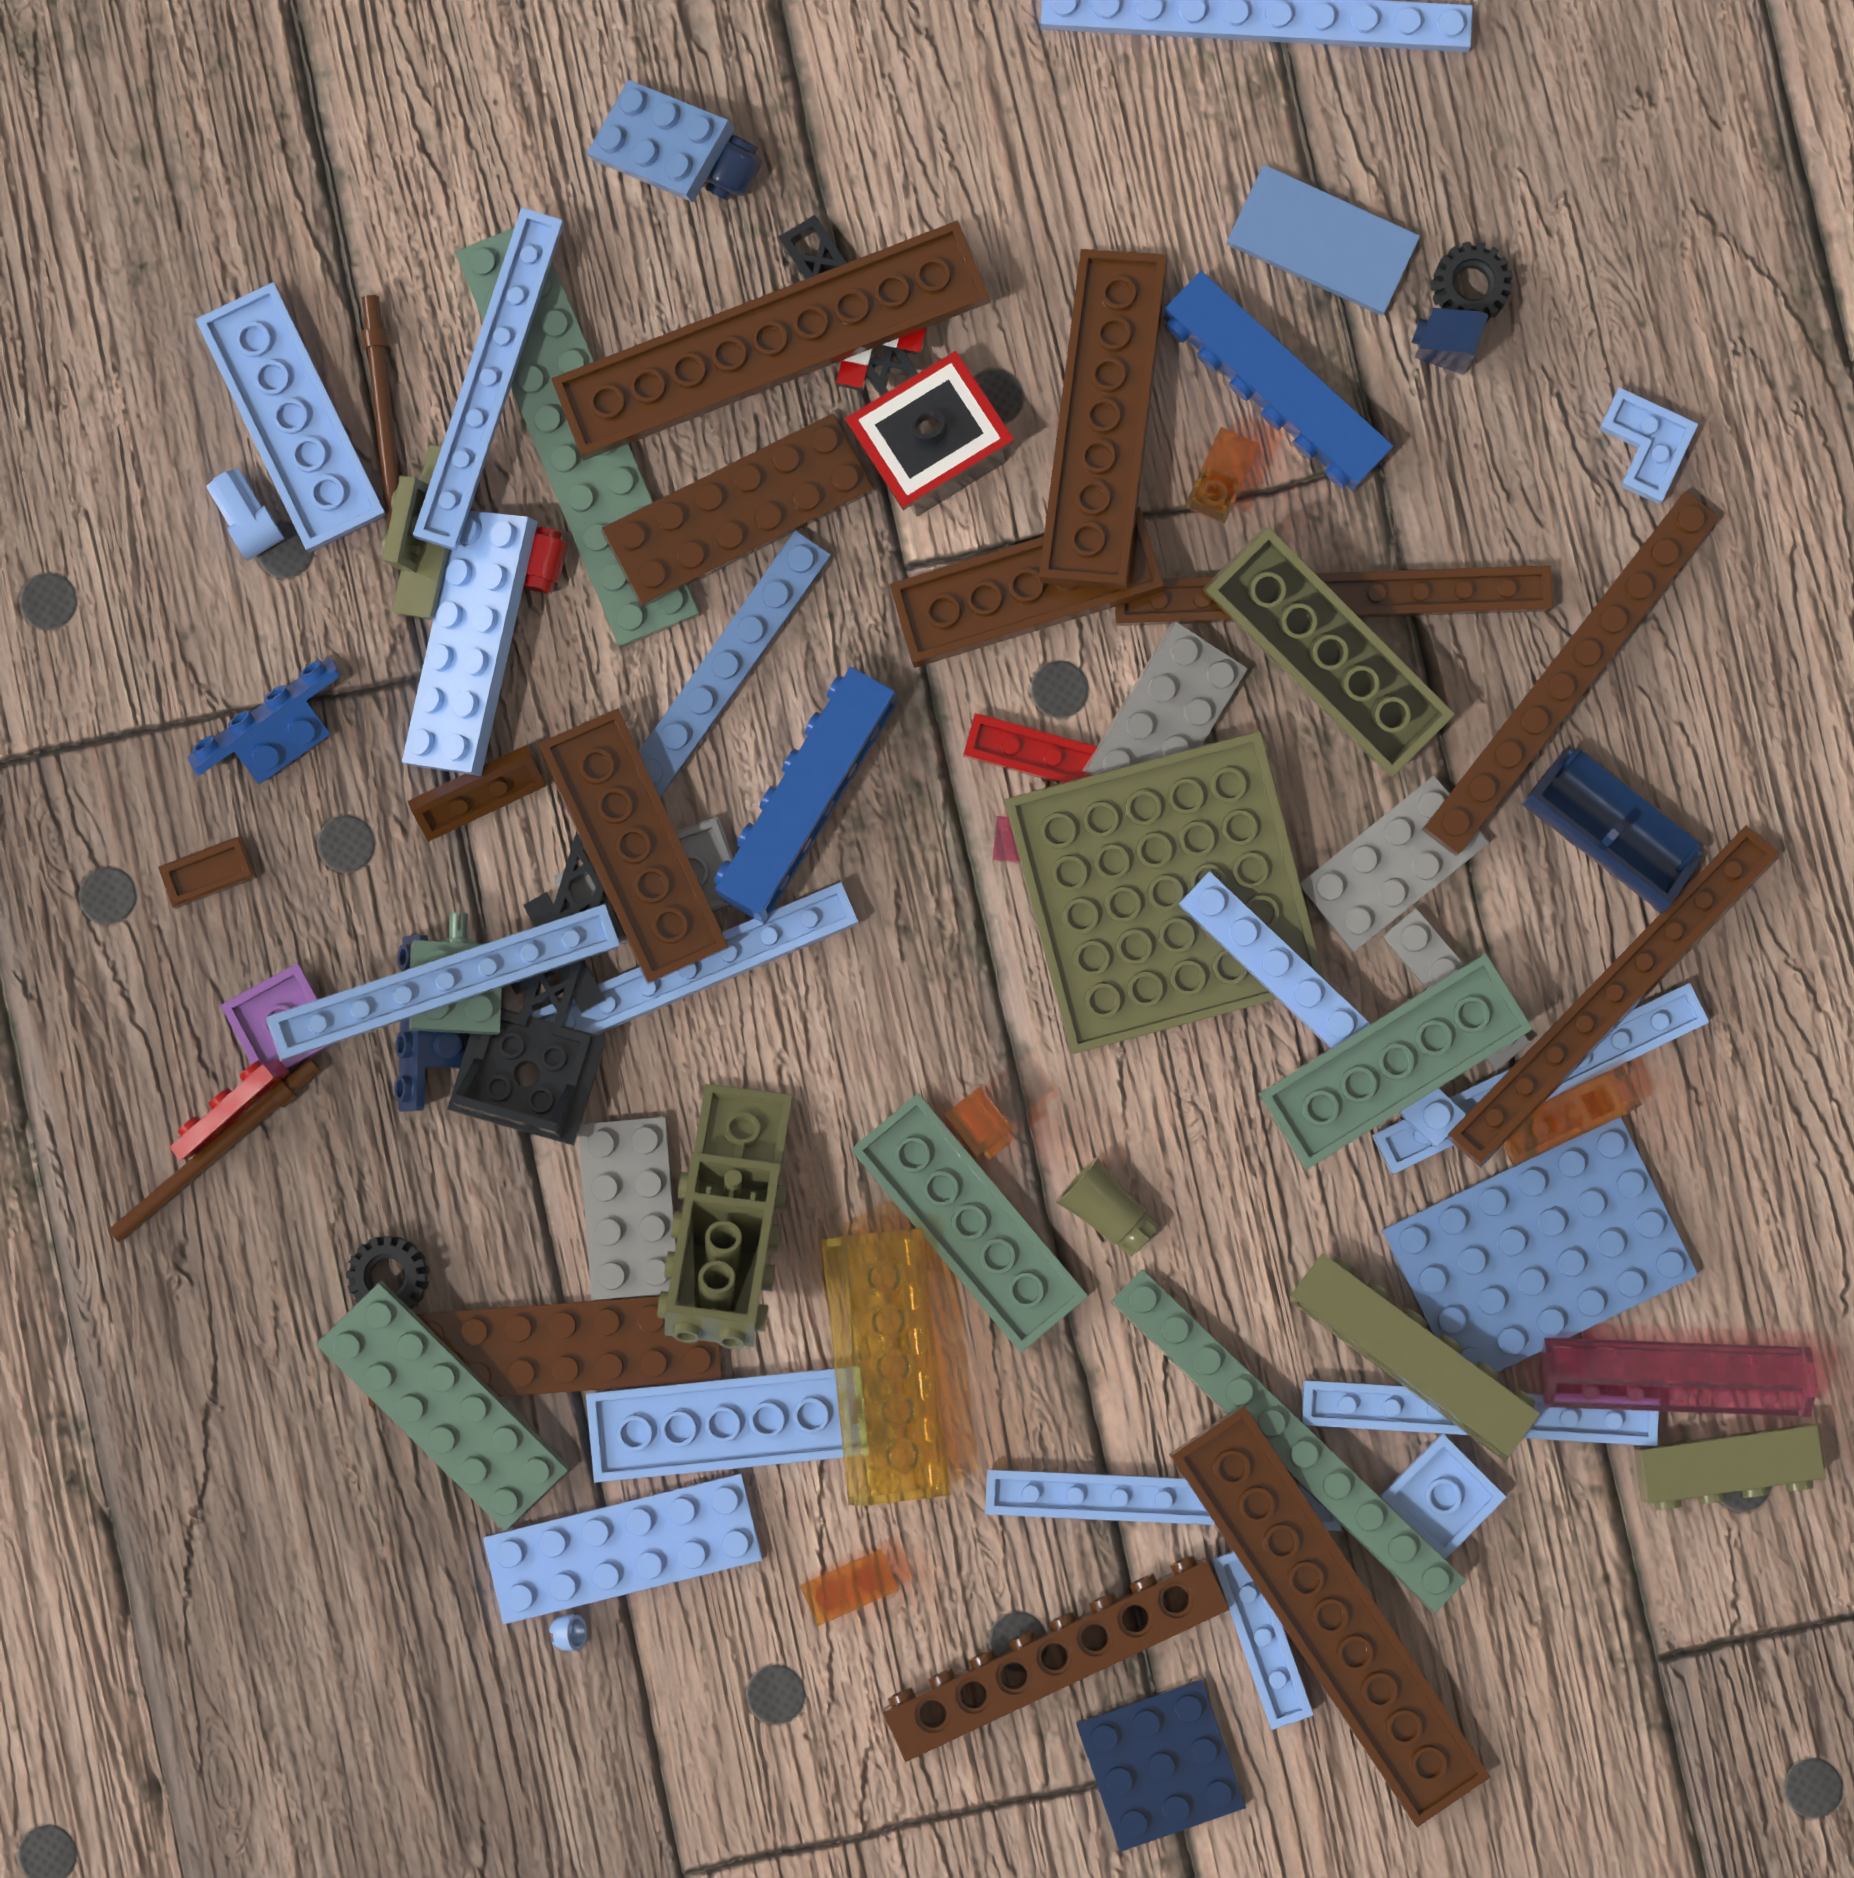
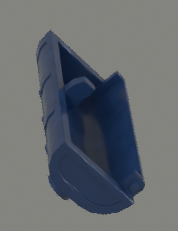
(1615, 827)

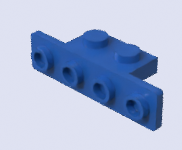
(275, 730)

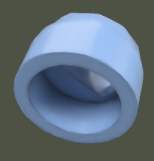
(569, 1632)

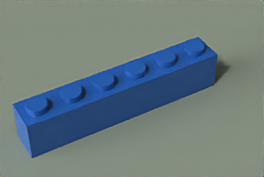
(1276, 382)
(806, 794)

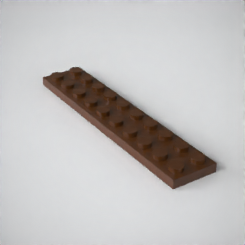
(770, 340)
(1329, 1615)

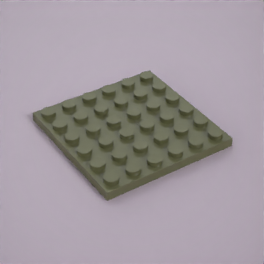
(1118, 856)

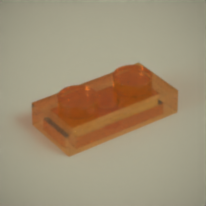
(849, 1587)

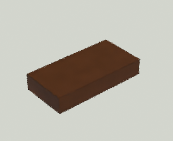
(207, 872)

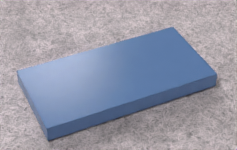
(1323, 240)

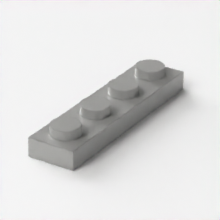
(1432, 960)

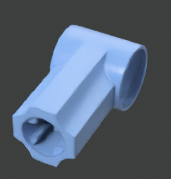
(248, 521)

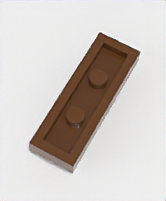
(475, 796)

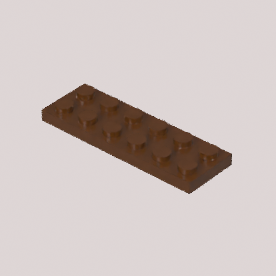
(737, 510)
(1003, 598)
(632, 846)

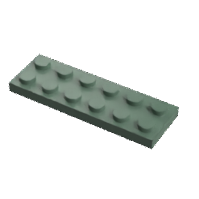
(1395, 1061)
(969, 1222)
(442, 1405)

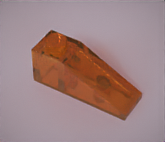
(1573, 1115)

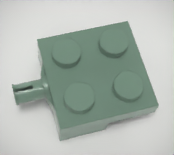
(473, 1015)

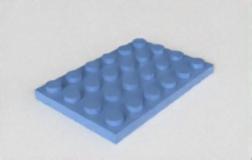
(1541, 1249)

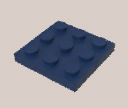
(1160, 1765)

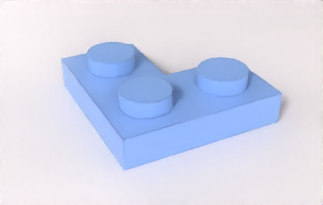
(1660, 441)

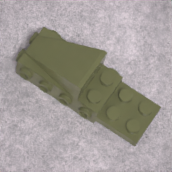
(728, 1219)

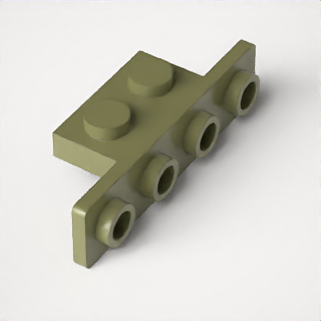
(419, 561)

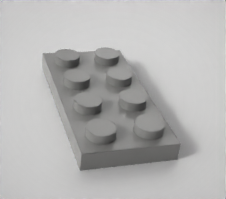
(1170, 702)
(1385, 869)
(627, 1206)

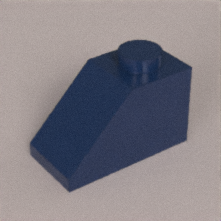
(1449, 338)

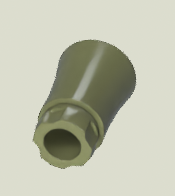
(1108, 1208)

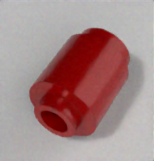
(545, 560)

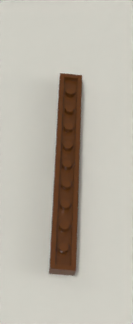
(1371, 595)
(1570, 674)
(1612, 996)

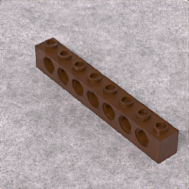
(918, 1737)

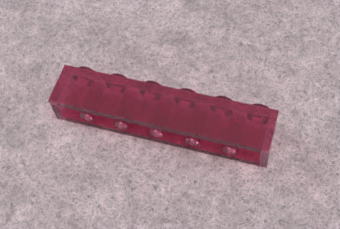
(1678, 1377)

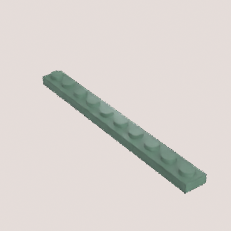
(1297, 1447)

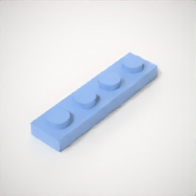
(1263, 1645)

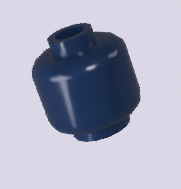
(734, 169)

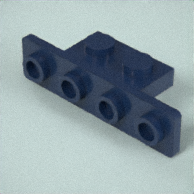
(421, 1049)

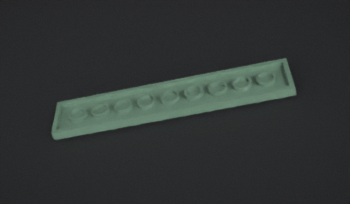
(589, 490)

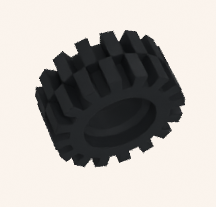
(1476, 258)
(395, 1248)

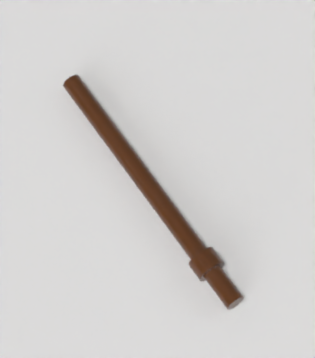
(375, 342)
(280, 1095)

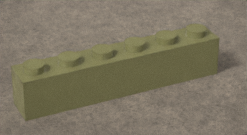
(1414, 1356)

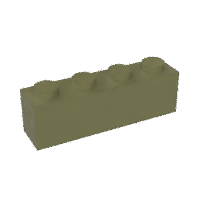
(1729, 1464)

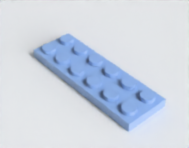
(290, 417)
(470, 644)
(714, 1425)
(622, 1548)

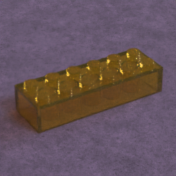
(885, 1367)

